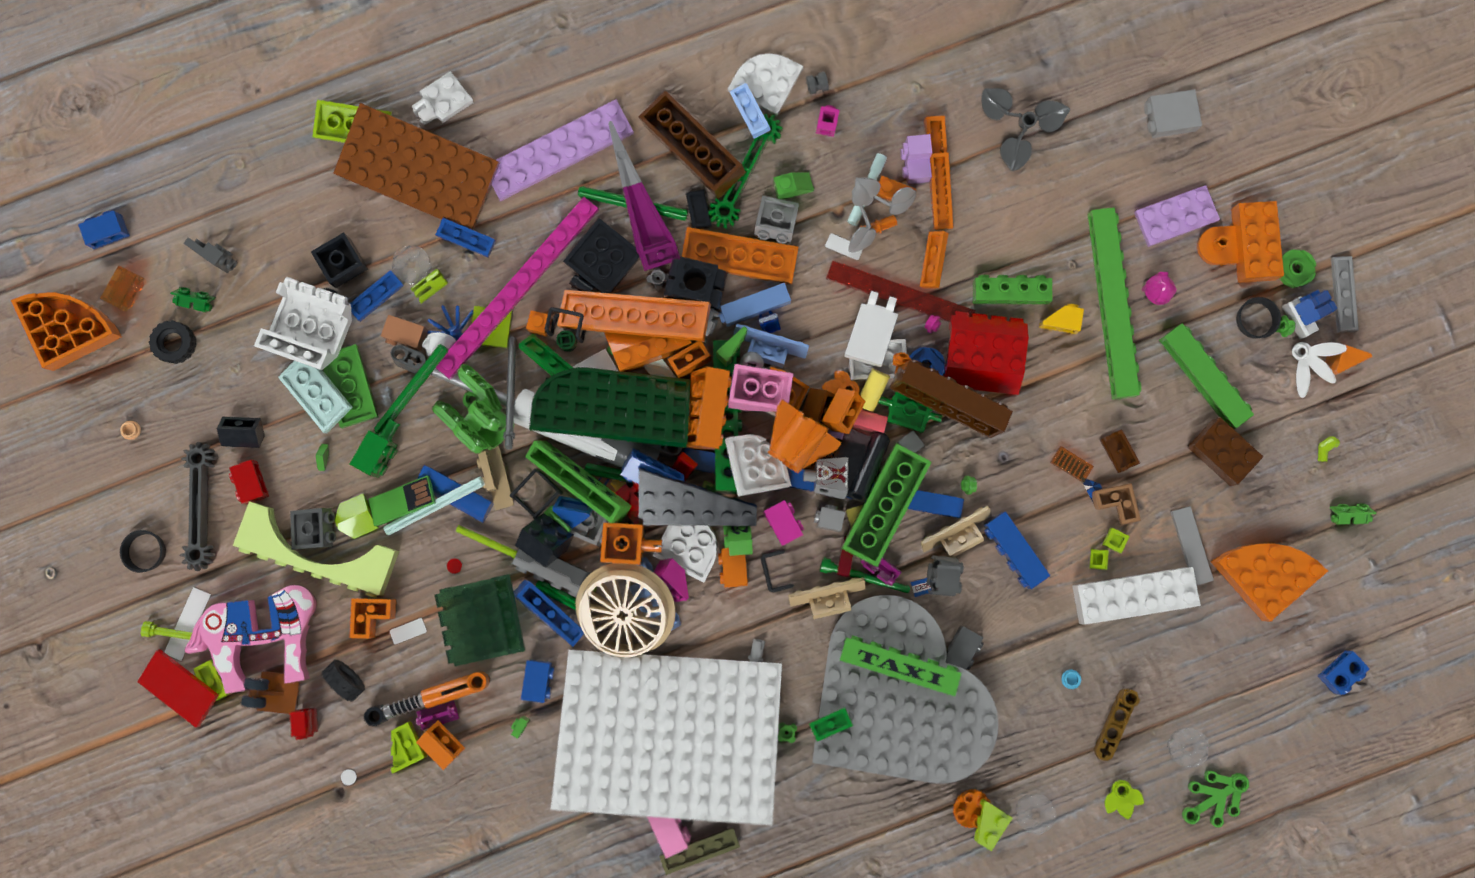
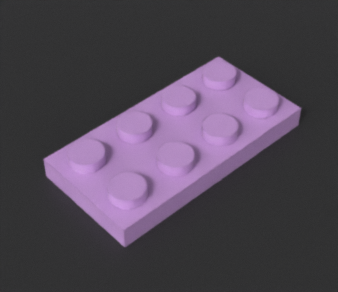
(1177, 216)

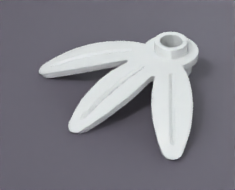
(1311, 359)

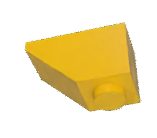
(1066, 319)

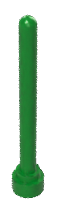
(829, 566)

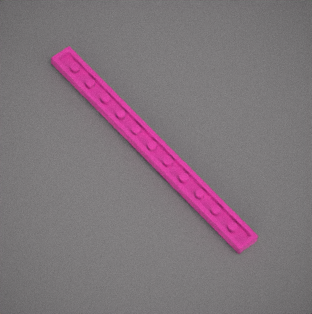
(517, 288)

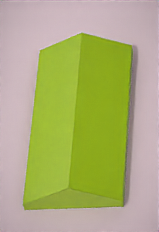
(334, 120)

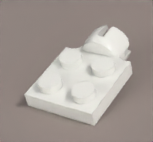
(441, 100)

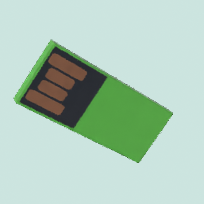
(402, 501)

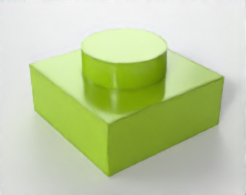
(1115, 540)

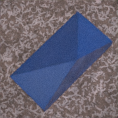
(572, 510)

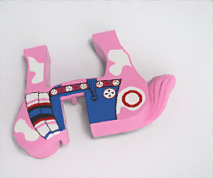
(234, 624)

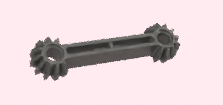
(198, 506)

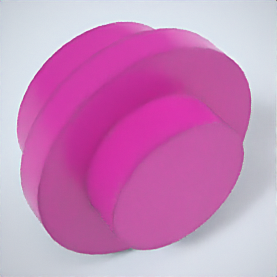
(933, 324)

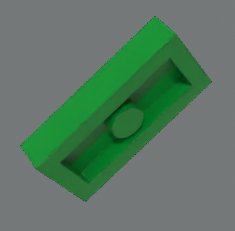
(831, 724)

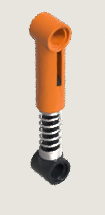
(428, 698)

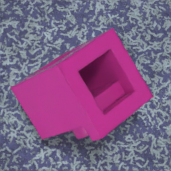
(826, 128)

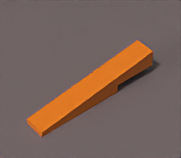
(940, 181)

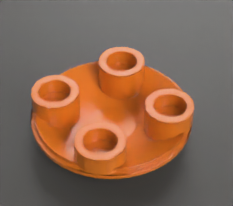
(968, 807)

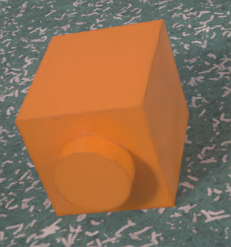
(537, 322)

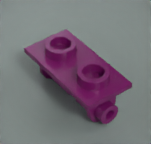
(887, 571)
(443, 713)

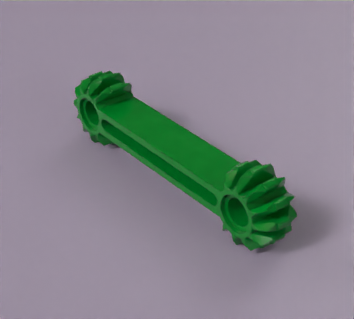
(749, 167)

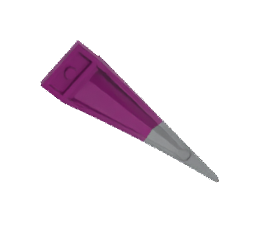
(649, 231)

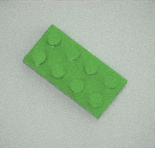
(351, 380)

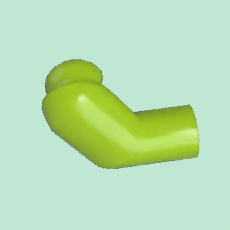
(1325, 446)

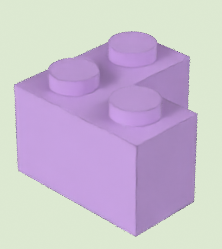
(917, 155)

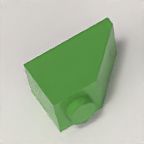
(792, 185)

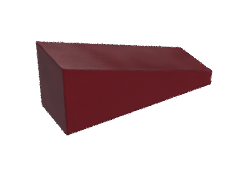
(845, 561)

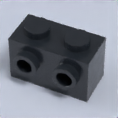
(240, 432)

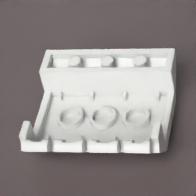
(307, 324)

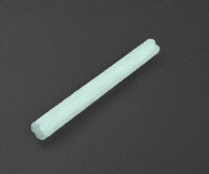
(440, 503)

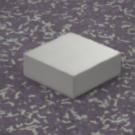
(911, 442)

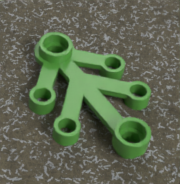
(1218, 797)

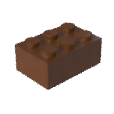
(1225, 451)

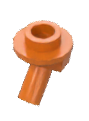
(899, 359)

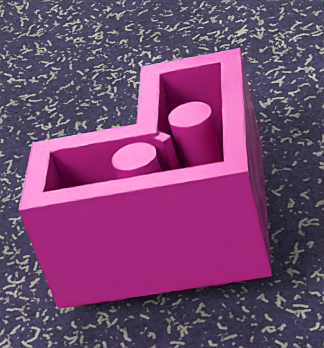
(783, 522)

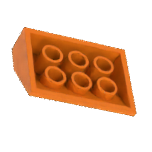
(637, 351)
(707, 407)

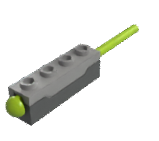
(558, 572)

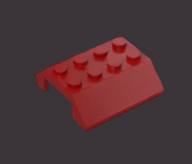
(987, 352)

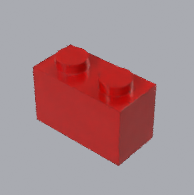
(248, 482)

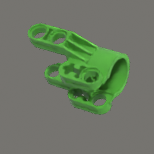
(485, 421)

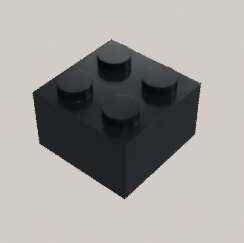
(339, 260)
(544, 540)

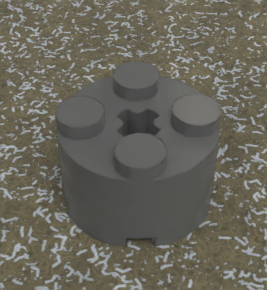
(944, 576)

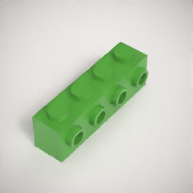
(1012, 290)

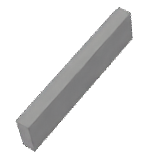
(1344, 294)
(1192, 544)

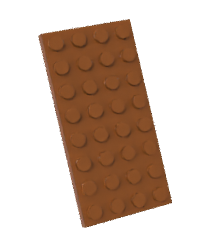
(416, 167)

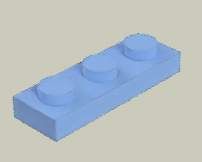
(750, 110)

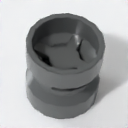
(817, 83)

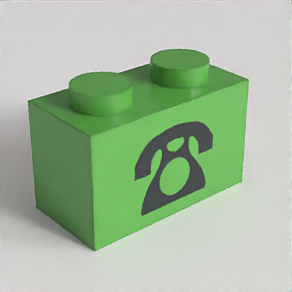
(738, 540)

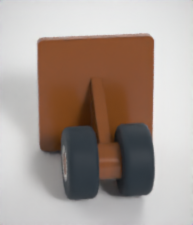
(271, 693)

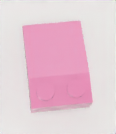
(759, 388)

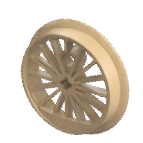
(617, 609)

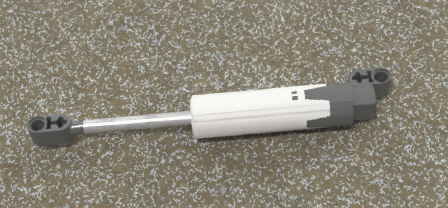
(605, 449)

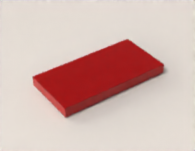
(178, 688)

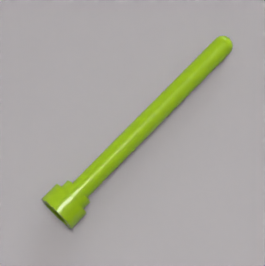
(150, 629)

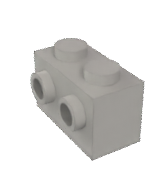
(829, 518)

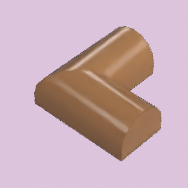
(1121, 497)

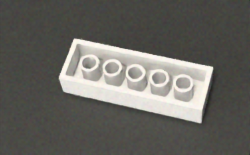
(1136, 595)

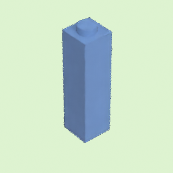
(754, 305)

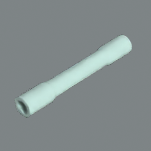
(875, 170)

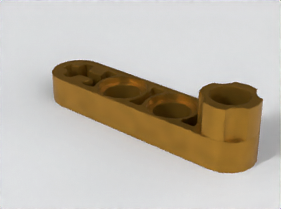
(1120, 726)

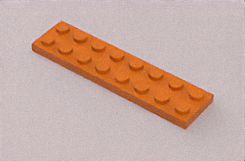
(636, 315)

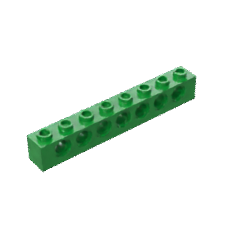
(726, 484)

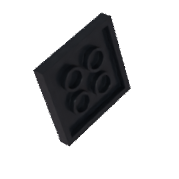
(602, 257)

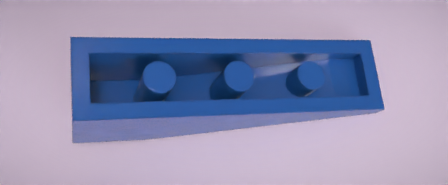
(548, 612)

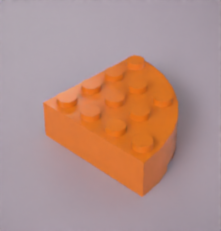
(63, 327)
(1269, 575)

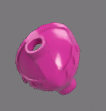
(1159, 288)

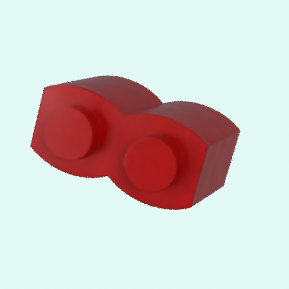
(303, 723)

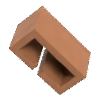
(404, 333)

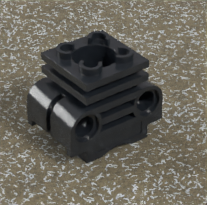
(687, 268)

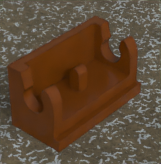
(1119, 451)

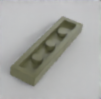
(701, 851)

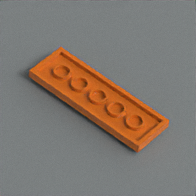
(742, 255)

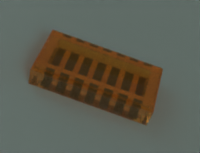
(1071, 464)

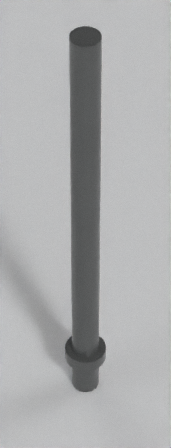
(509, 435)

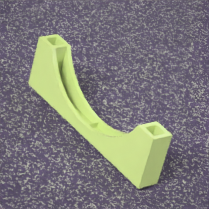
(262, 536)

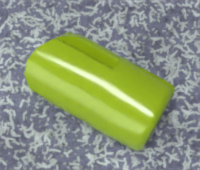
(429, 285)

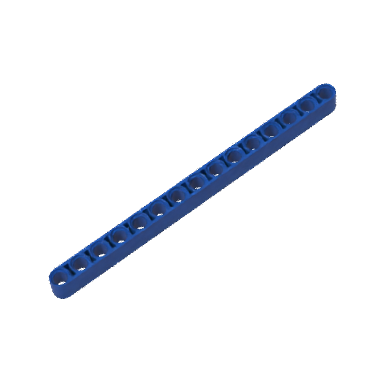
(922, 500)

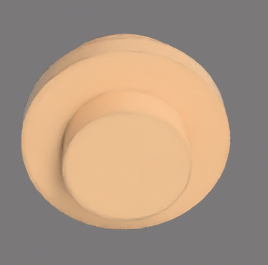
(130, 430)

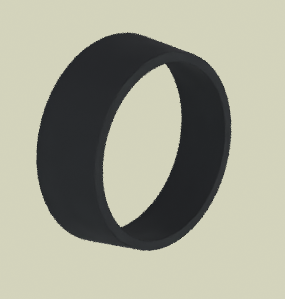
(1271, 306)
(125, 546)

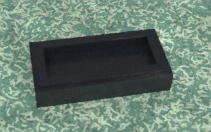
(698, 209)

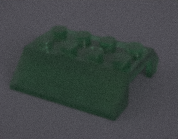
(480, 620)

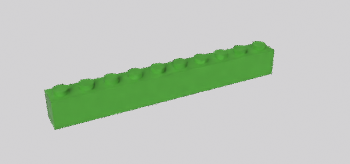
(1113, 303)

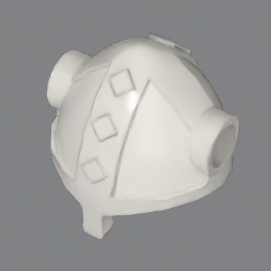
(435, 339)

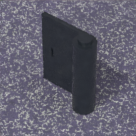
(864, 460)

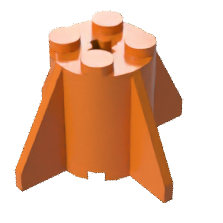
(799, 439)

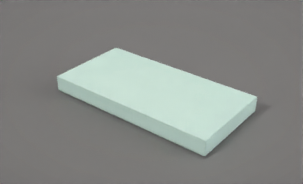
(315, 394)

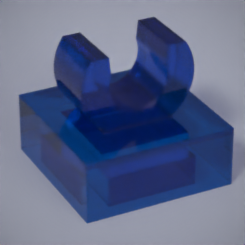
(769, 323)

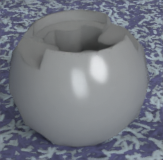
(752, 357)

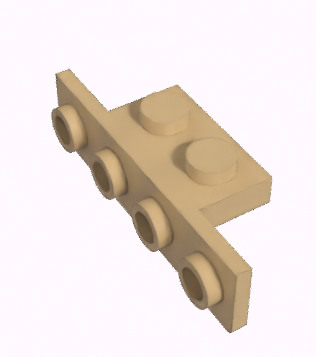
(495, 477)
(960, 535)
(828, 599)

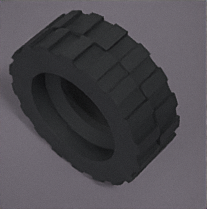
(157, 342)
(343, 680)

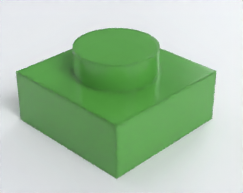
(519, 726)

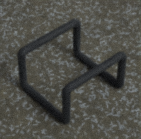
(551, 332)
(558, 491)
(766, 573)

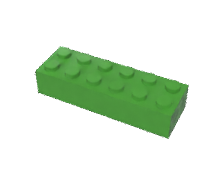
(886, 505)

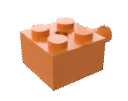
(635, 540)

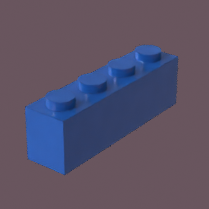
(1016, 550)

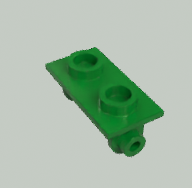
(200, 300)

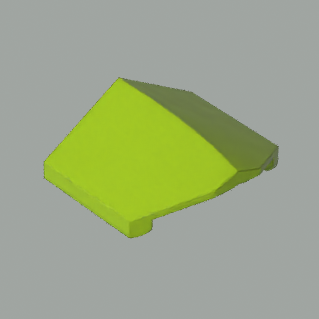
(355, 517)

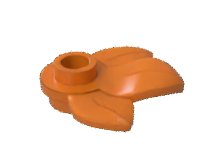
(841, 381)

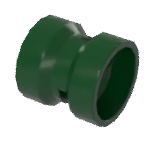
(566, 341)

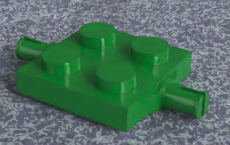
(908, 413)

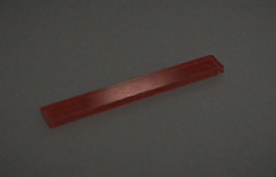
(905, 295)

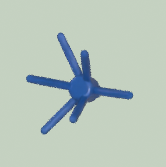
(454, 331)

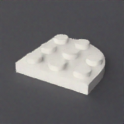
(769, 80)
(753, 467)
(691, 547)

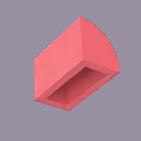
(871, 421)

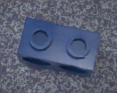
(1340, 668)

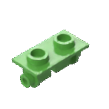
(1361, 514)

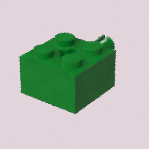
(376, 451)

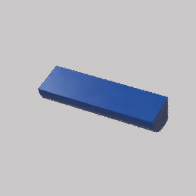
(471, 504)

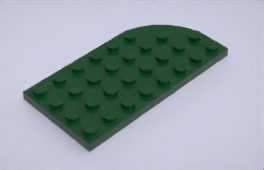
(613, 406)

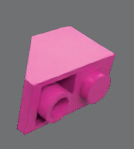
(674, 577)

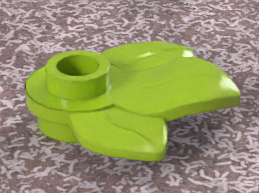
(1124, 801)

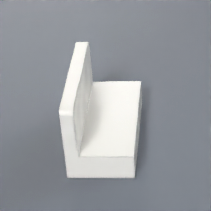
(1301, 329)

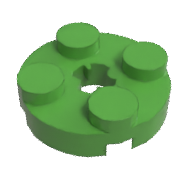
(1307, 268)

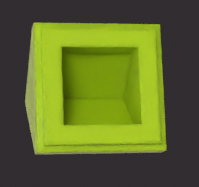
(1099, 559)

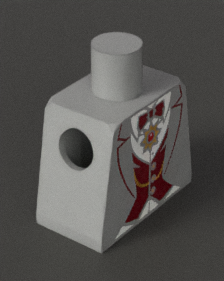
(829, 477)

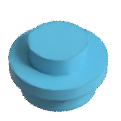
(1071, 679)

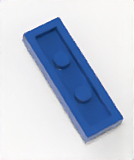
(465, 237)
(375, 295)

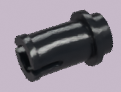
(580, 284)

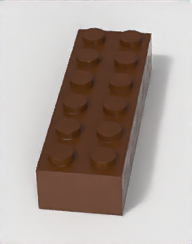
(692, 144)
(951, 398)

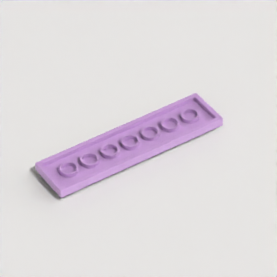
(559, 150)

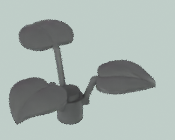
(1048, 114)

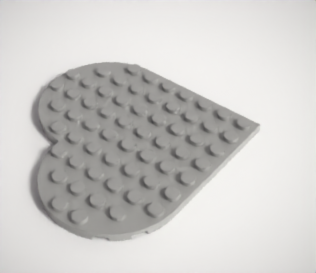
(896, 723)

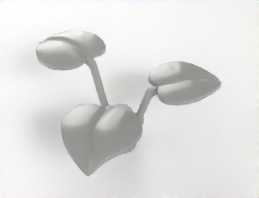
(863, 194)

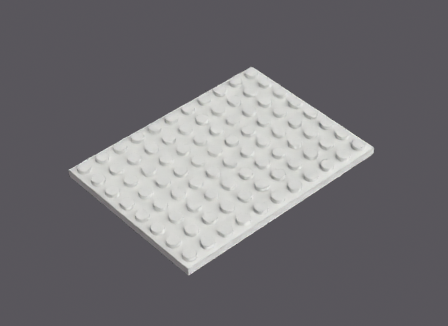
(668, 737)

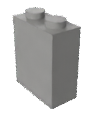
(1173, 113)

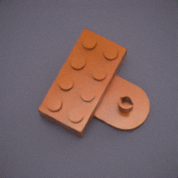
(1249, 243)

